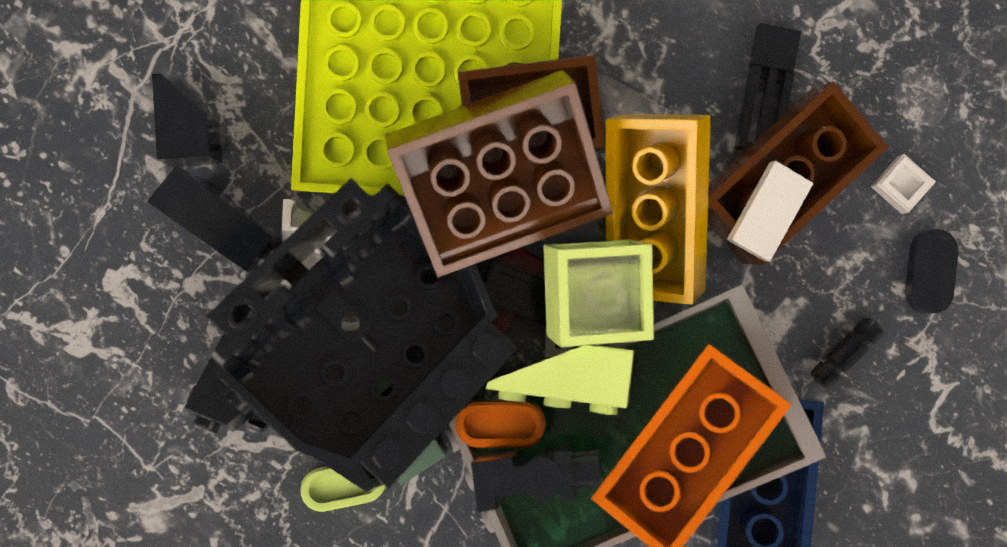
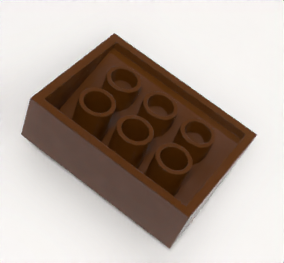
(500, 172)

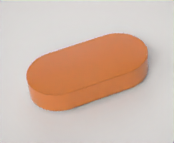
(500, 424)

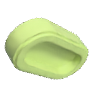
(327, 490)

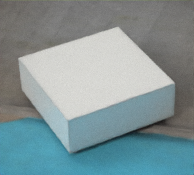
(903, 184)

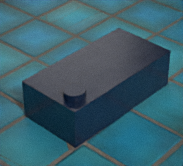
(776, 511)

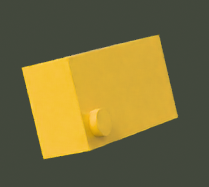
(661, 196)

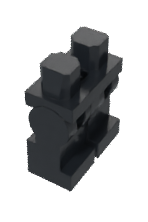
(539, 475)

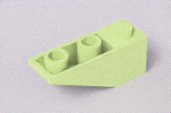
(582, 375)

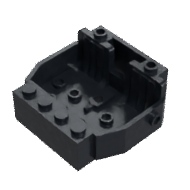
(320, 380)

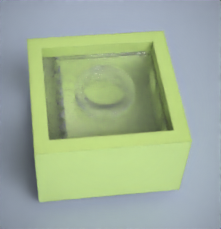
(598, 292)

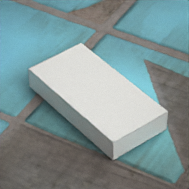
(770, 211)

